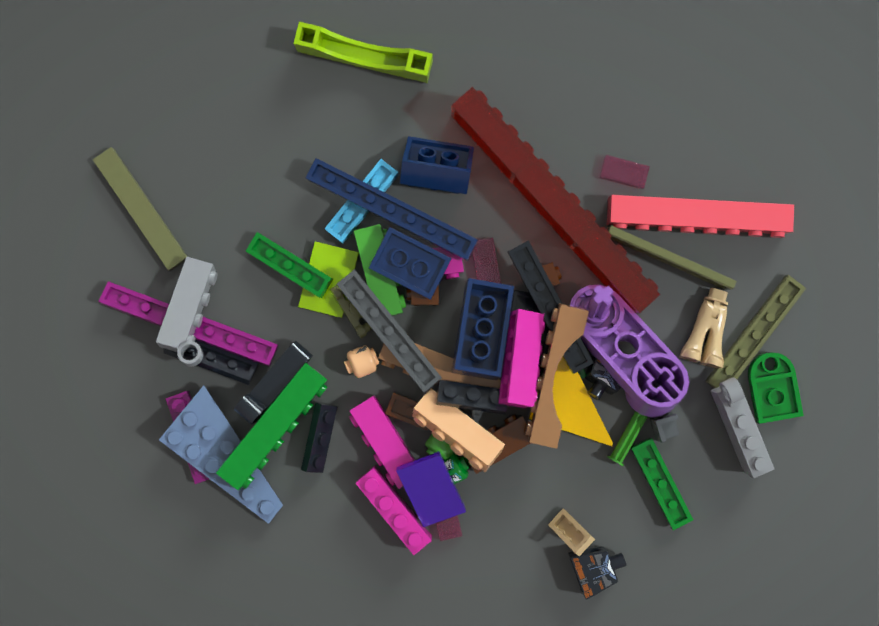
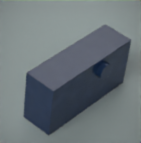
(482, 329)

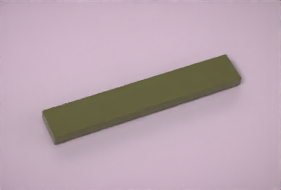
(140, 208)
(671, 258)
(757, 331)

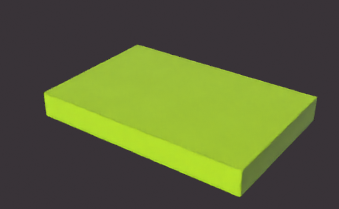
(335, 263)

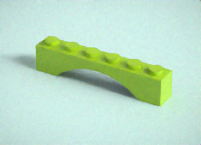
(332, 46)

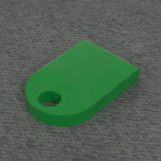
(774, 391)

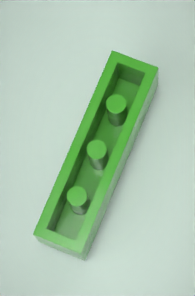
(386, 290)

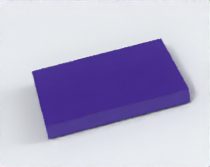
(431, 489)

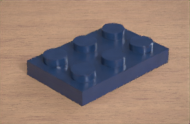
(410, 263)

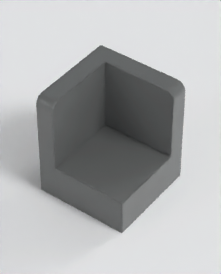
(664, 427)

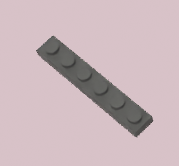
(389, 331)

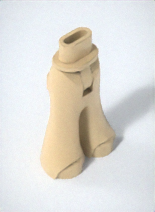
(711, 319)

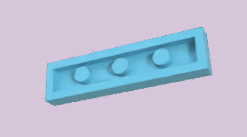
(350, 214)

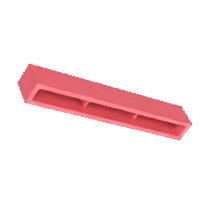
(700, 215)

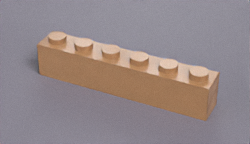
(442, 365)

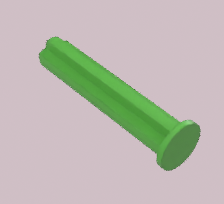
(627, 438)

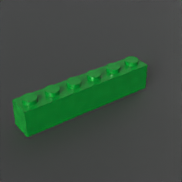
(271, 427)

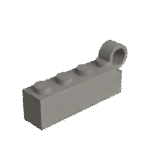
(186, 308)
(742, 428)

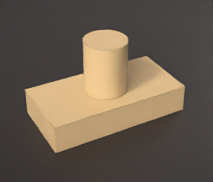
(571, 532)

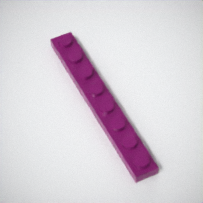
(208, 332)

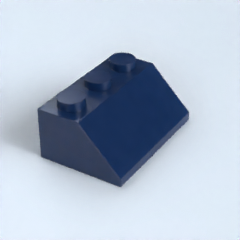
(436, 165)

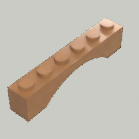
(567, 328)

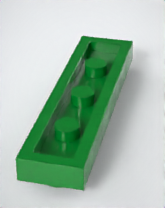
(289, 265)
(661, 483)

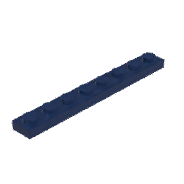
(391, 209)

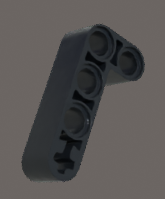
(257, 402)

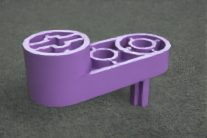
(636, 371)

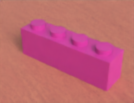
(521, 359)
(382, 436)
(394, 510)

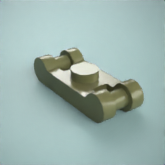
(351, 312)

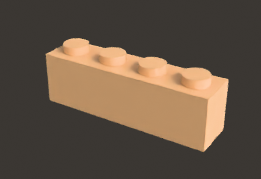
(458, 431)

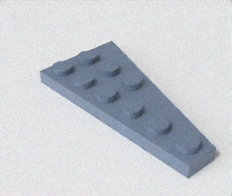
(206, 441)

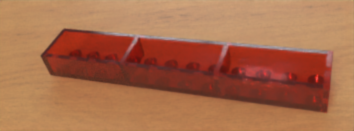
(552, 200)

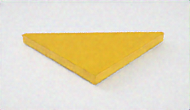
(576, 407)

